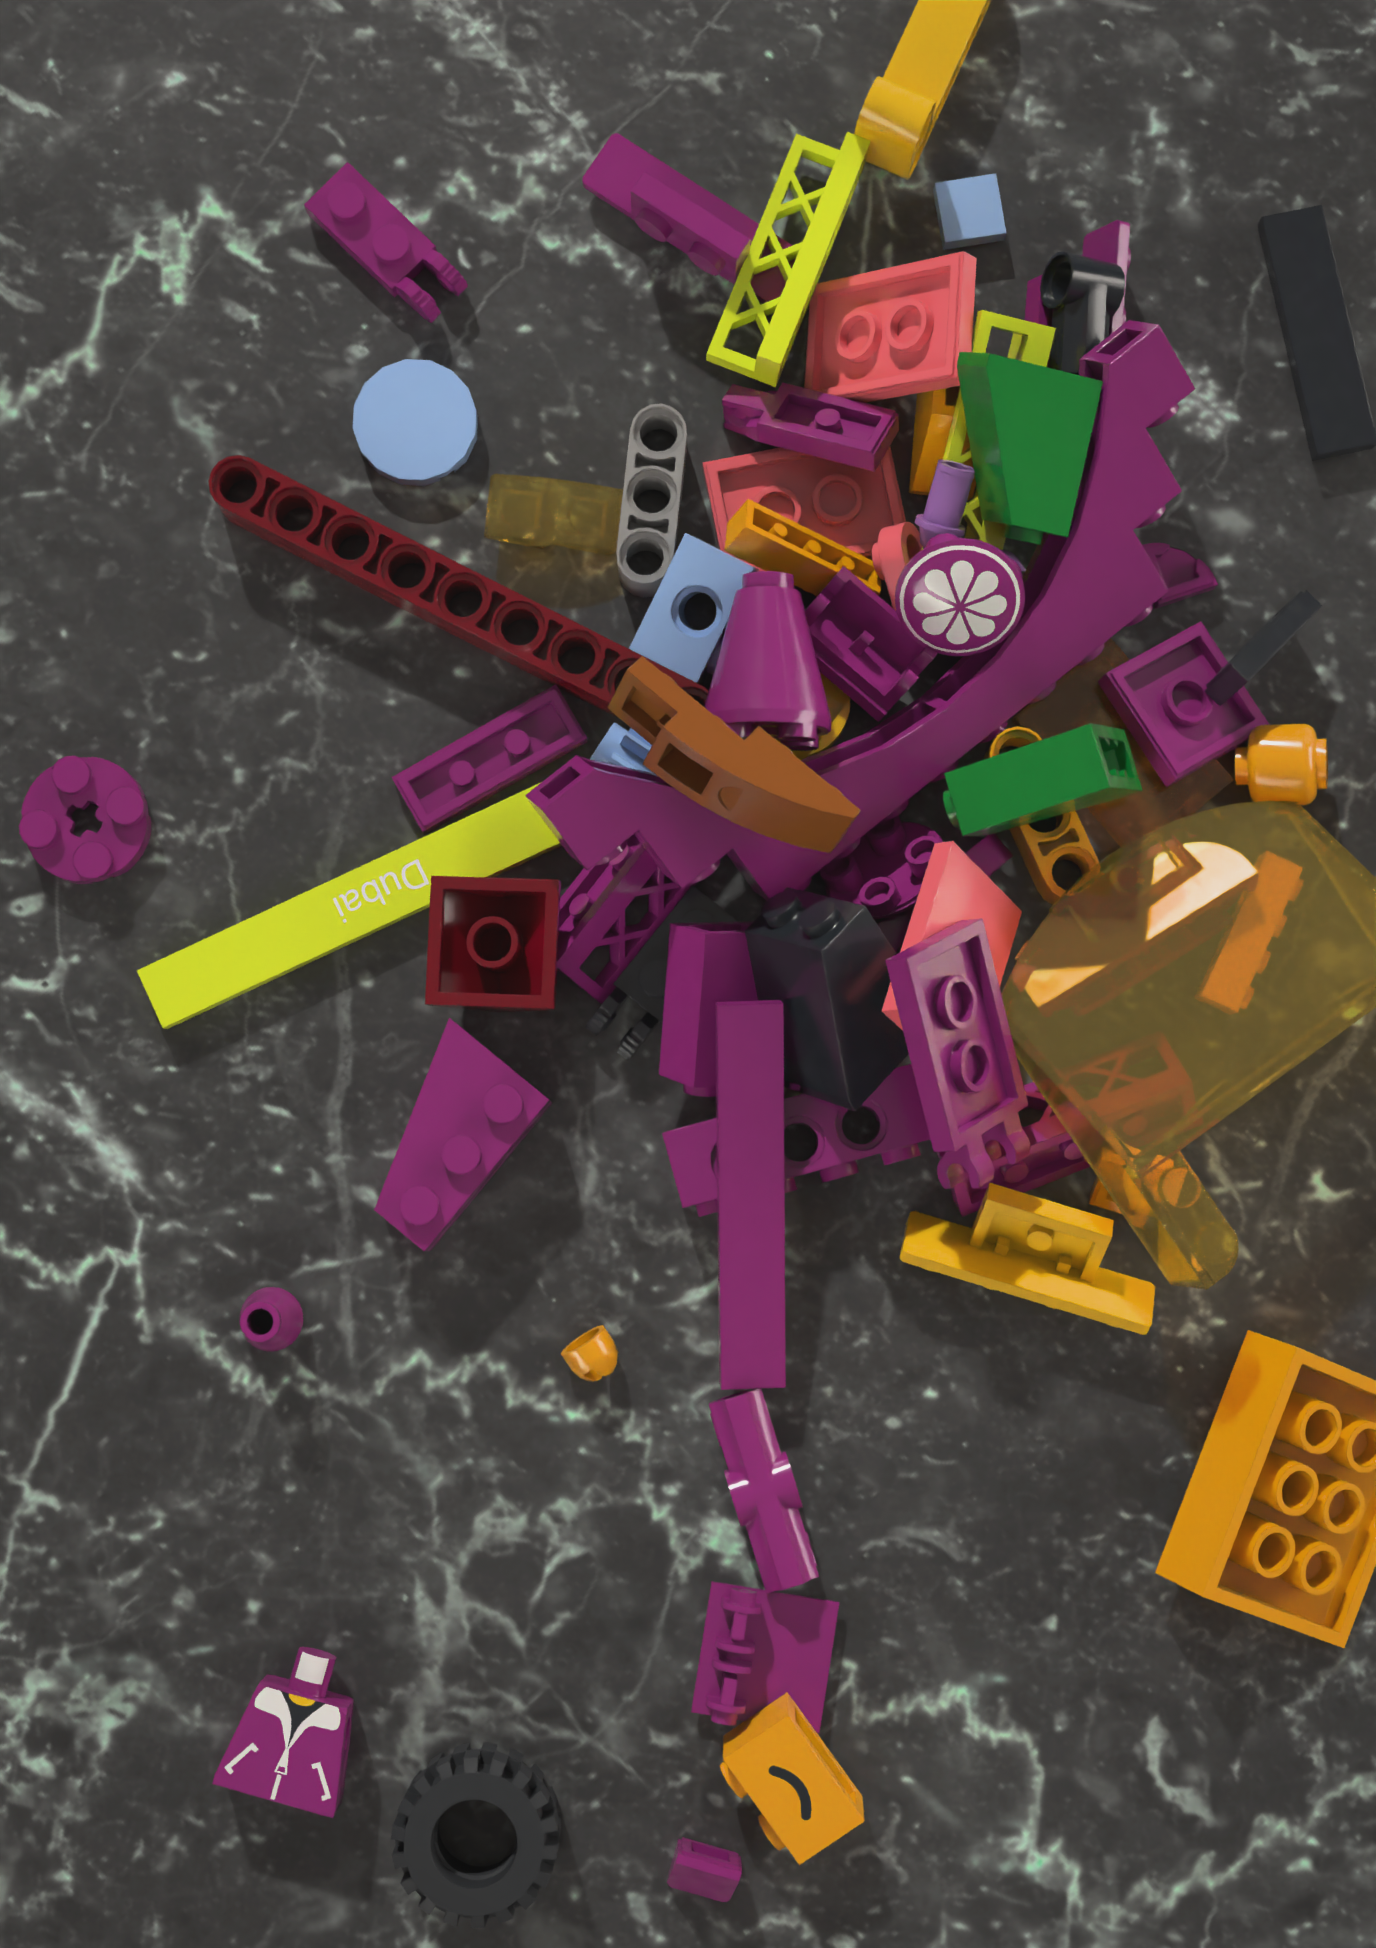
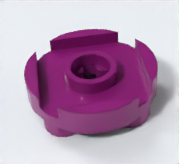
(75, 784)

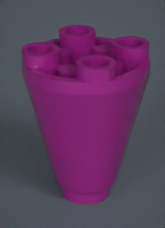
(770, 666)

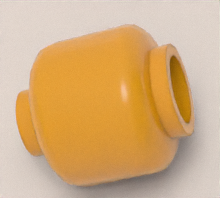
(1283, 763)

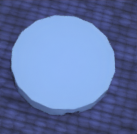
(415, 422)

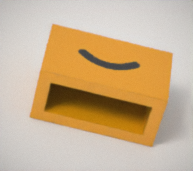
(791, 1780)

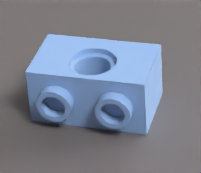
(664, 630)

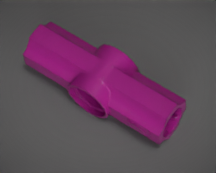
(763, 1490)

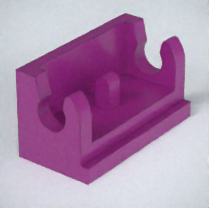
(863, 644)

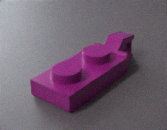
(812, 423)

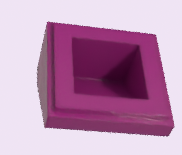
(704, 1870)

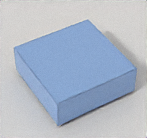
(969, 211)

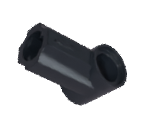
(1083, 299)

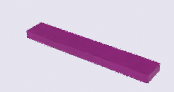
(750, 1194)

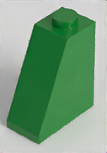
(1026, 441)
(1041, 780)

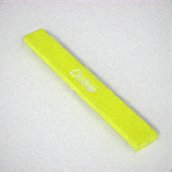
(342, 910)

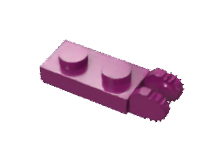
(381, 239)

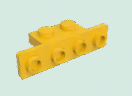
(1034, 1254)

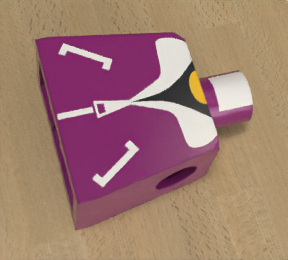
(293, 1739)

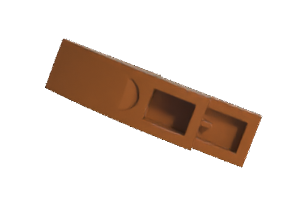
(742, 780)

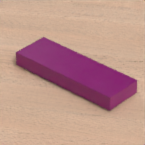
(490, 759)

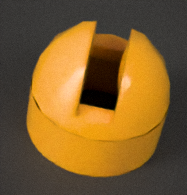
(592, 1354)

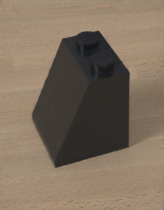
(833, 981)

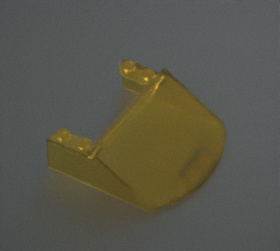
(1182, 992)

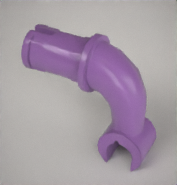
(947, 503)

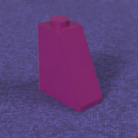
(703, 967)

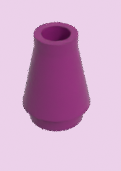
(286, 1317)

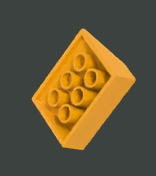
(1283, 1494)

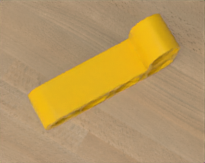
(917, 82)

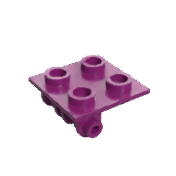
(760, 1649)

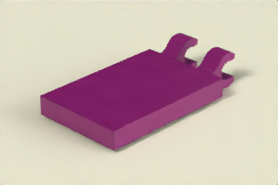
(961, 1051)

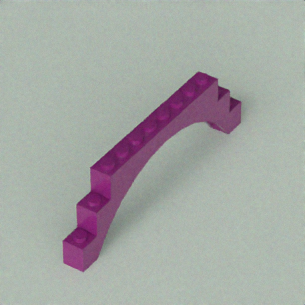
(1075, 601)

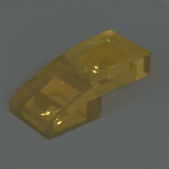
(553, 512)

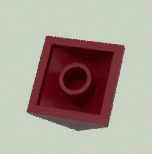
(493, 943)

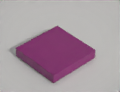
(1169, 711)

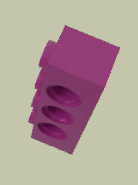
(898, 1132)

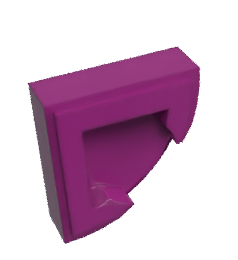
(1180, 572)

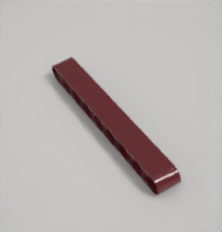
(431, 597)

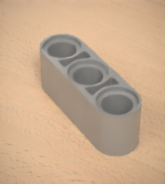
(645, 472)

